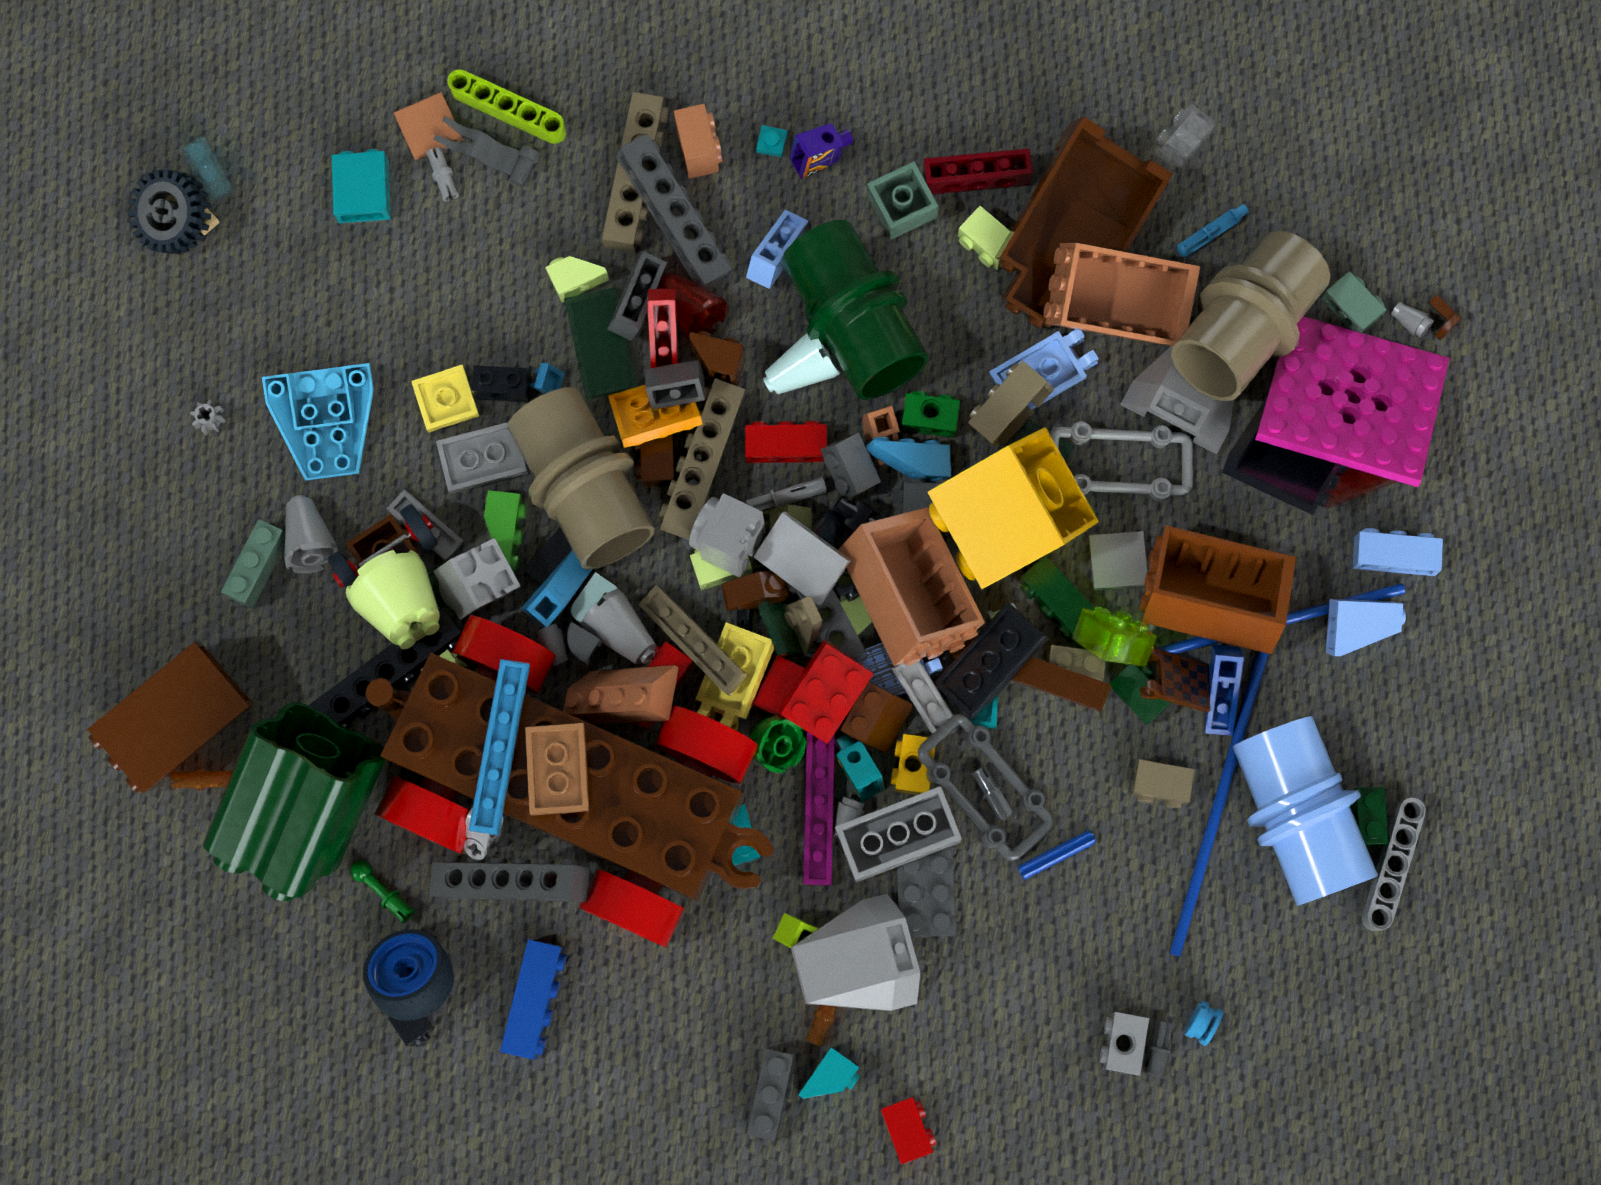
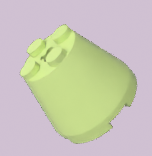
(396, 597)

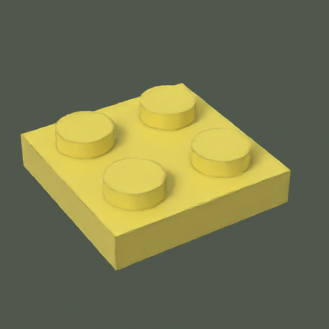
(445, 398)

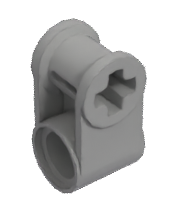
(477, 843)

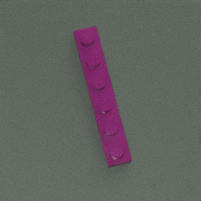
(819, 812)

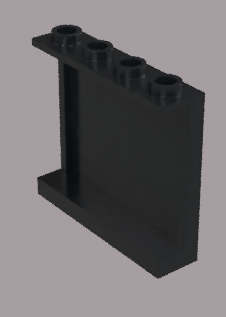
(1280, 471)

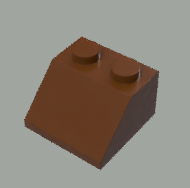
(876, 717)

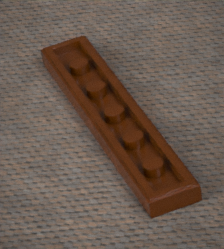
(1059, 682)

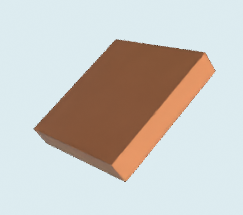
(424, 121)

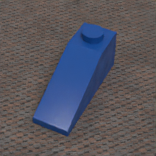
(1224, 687)

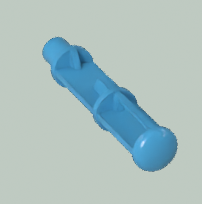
(1211, 231)

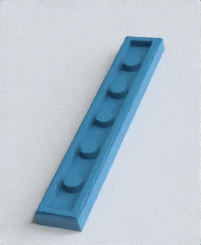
(499, 747)

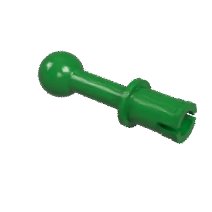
(362, 872)

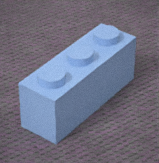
(1397, 552)

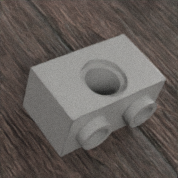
(1136, 1030)

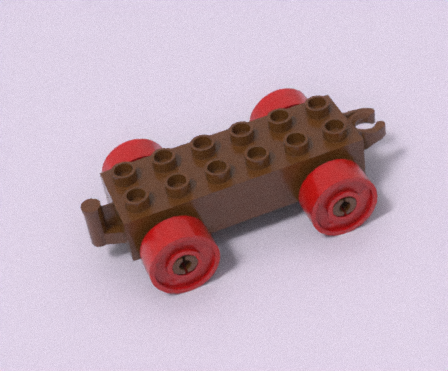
(644, 813)

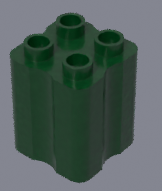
(293, 800)

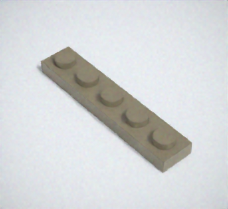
(693, 640)

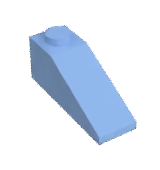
(766, 260)

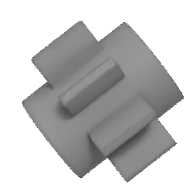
(214, 413)

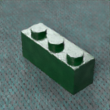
(1055, 595)

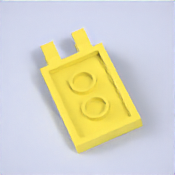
(752, 655)

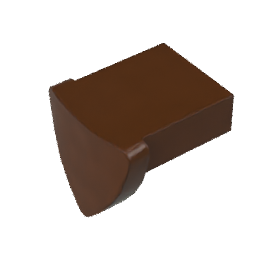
(1447, 313)

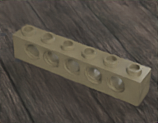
(616, 236)
(728, 399)

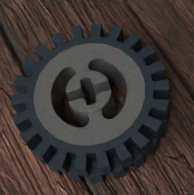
(153, 210)

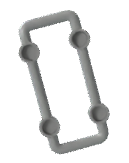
(1158, 437)

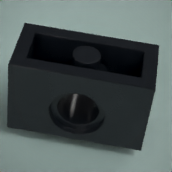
(501, 383)

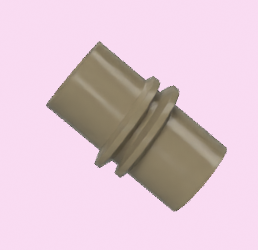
(1250, 315)
(580, 478)

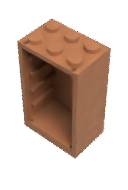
(1121, 294)
(911, 587)

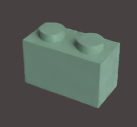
(1354, 303)

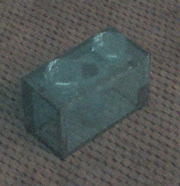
(207, 168)

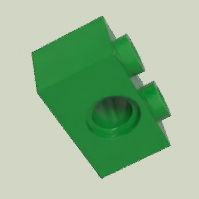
(942, 425)

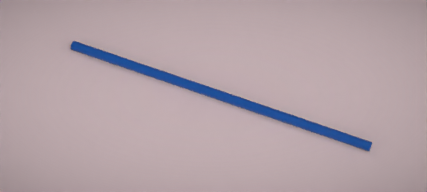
(1218, 805)

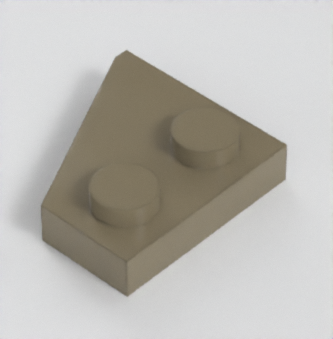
(805, 621)

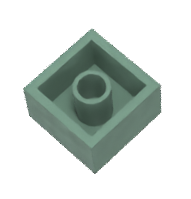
(902, 200)

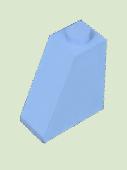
(1361, 623)

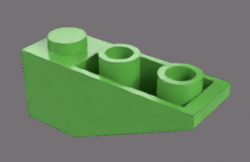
(503, 519)

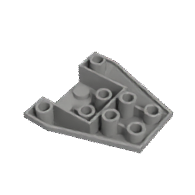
(1170, 397)
(860, 959)

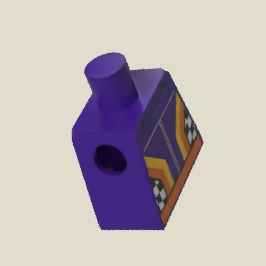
(818, 149)

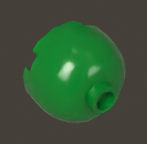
(779, 743)

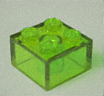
(1114, 636)

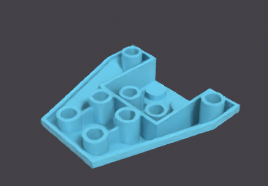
(323, 417)

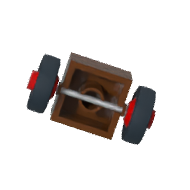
(381, 538)

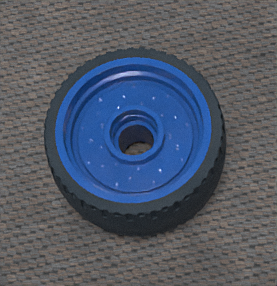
(408, 975)

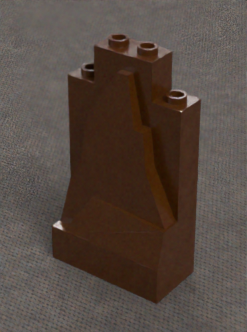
(1087, 197)

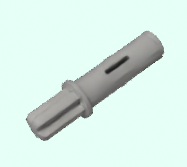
(788, 495)

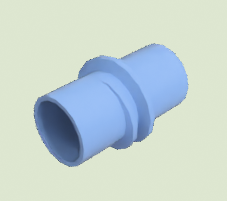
(1304, 810)

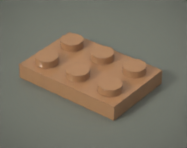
(557, 769)

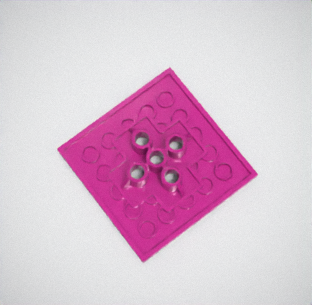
(1355, 401)

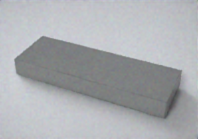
(447, 540)
(923, 694)

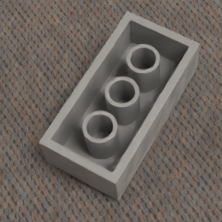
(898, 834)

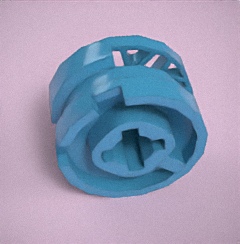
(1200, 1020)

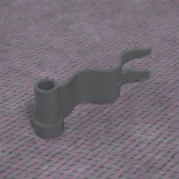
(493, 153)

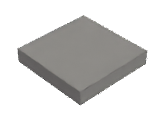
(1117, 560)

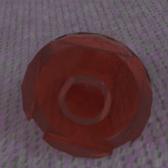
(695, 306)

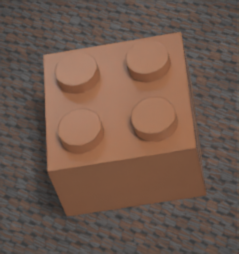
(698, 140)

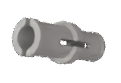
(442, 174)

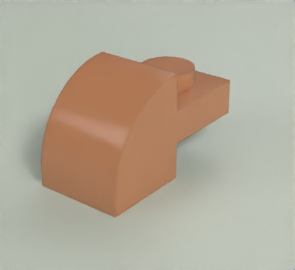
(880, 424)

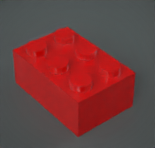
(825, 691)

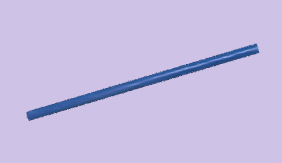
(1292, 617)

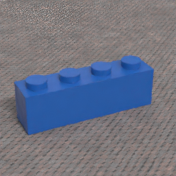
(532, 1000)

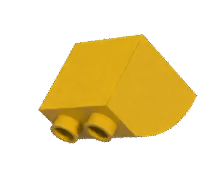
(1011, 508)

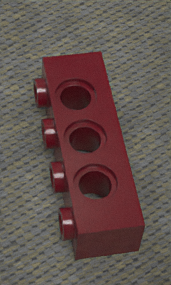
(978, 171)

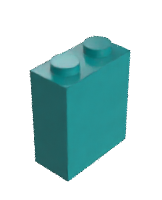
(361, 186)

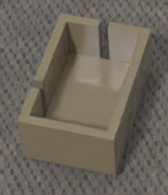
(1007, 406)

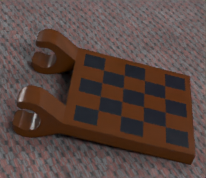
(1180, 681)

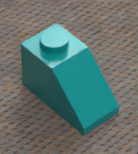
(831, 1076)

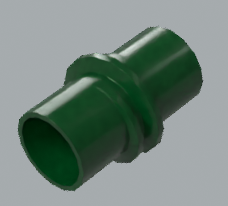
(854, 309)

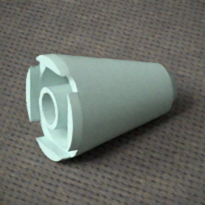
(801, 366)

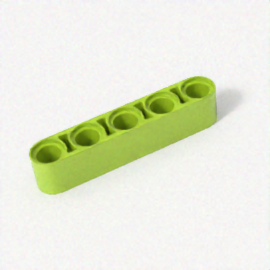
(498, 98)

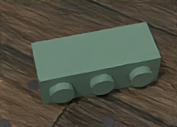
(255, 564)

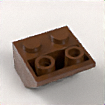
(718, 357)

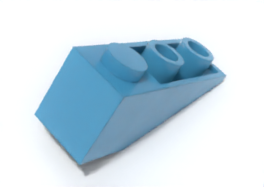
(915, 460)
(556, 591)

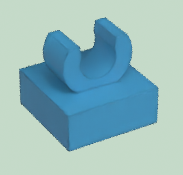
(548, 378)

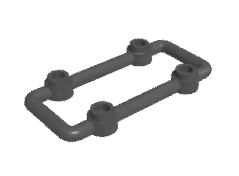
(1031, 799)

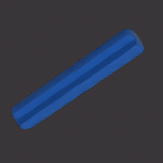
(1056, 854)

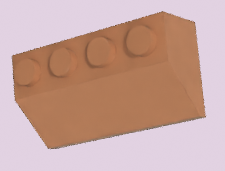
(623, 695)

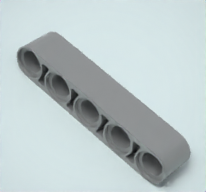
(1403, 855)

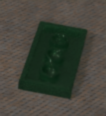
(601, 354)

